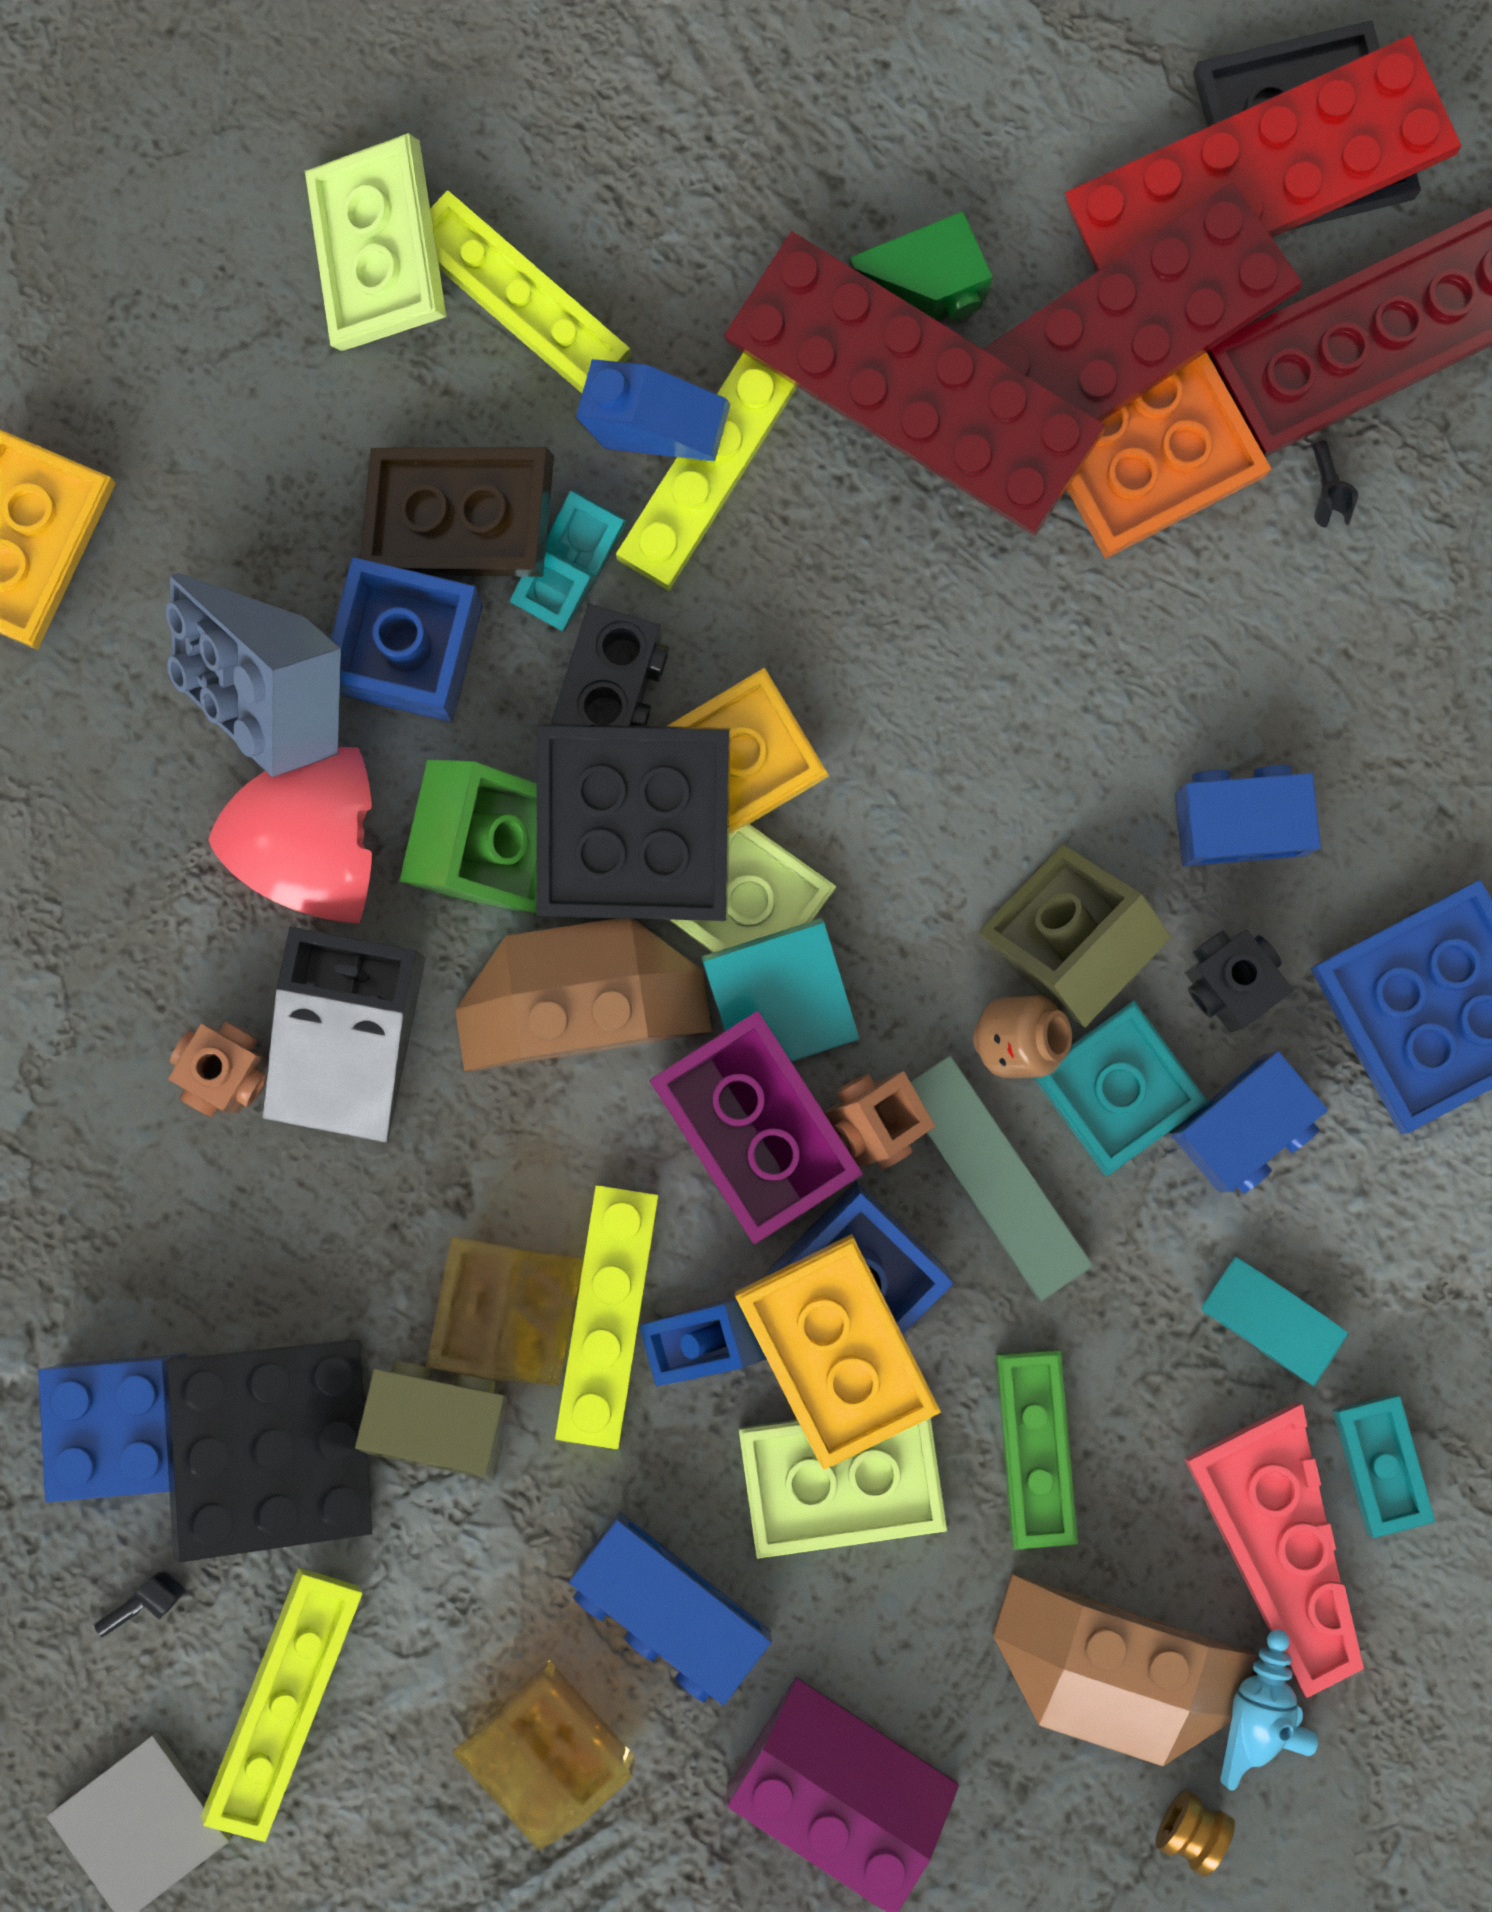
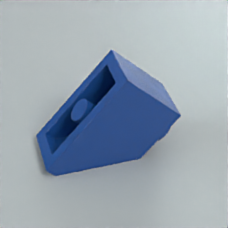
(651, 411)
(700, 1342)

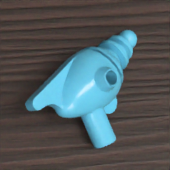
(1265, 1715)

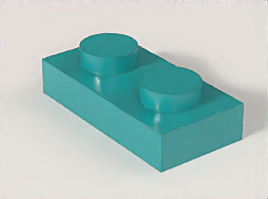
(1383, 1465)

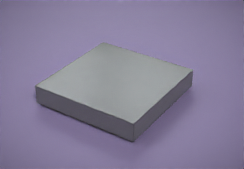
(138, 1826)

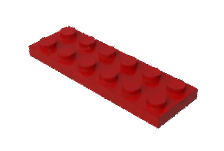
(1286, 155)

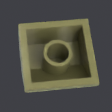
(1076, 934)
(433, 1421)

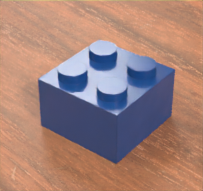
(405, 638)
(900, 1263)
(104, 1428)

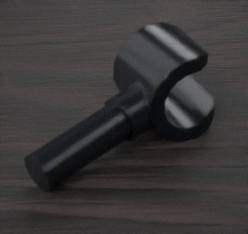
(1335, 493)
(156, 1595)

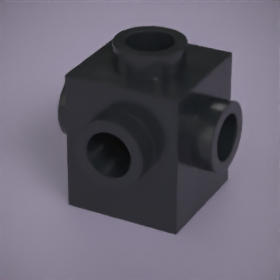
(1258, 984)

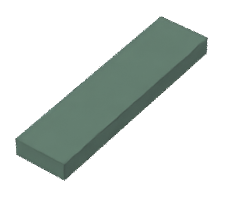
(998, 1182)

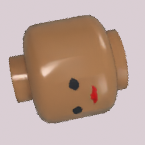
(1022, 1036)

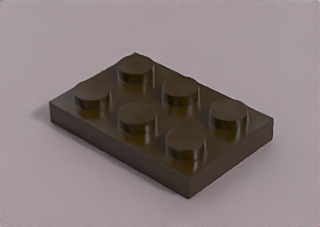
(458, 510)

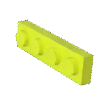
(520, 294)
(697, 488)
(607, 1317)
(281, 1705)

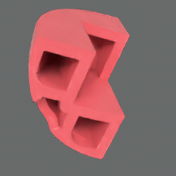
(302, 837)

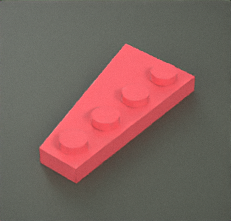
(1274, 1523)

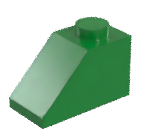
(931, 268)

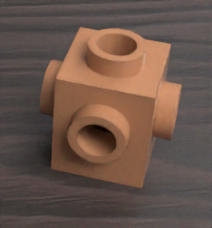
(241, 1072)
(879, 1119)

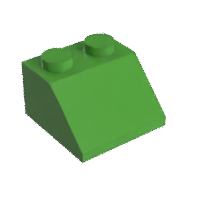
(475, 836)

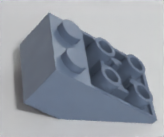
(256, 673)

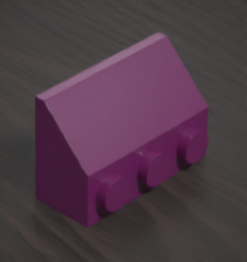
(756, 1127)
(843, 1796)

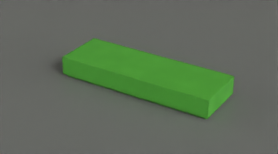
(1036, 1449)

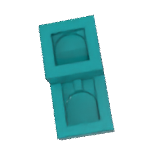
(573, 560)
(1275, 1321)

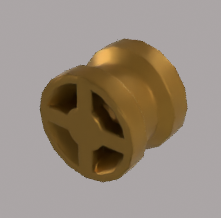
(1195, 1833)

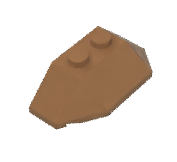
(579, 995)
(1116, 1672)

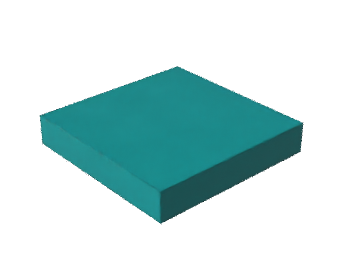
(790, 983)
(1121, 1089)

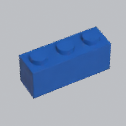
(669, 1610)

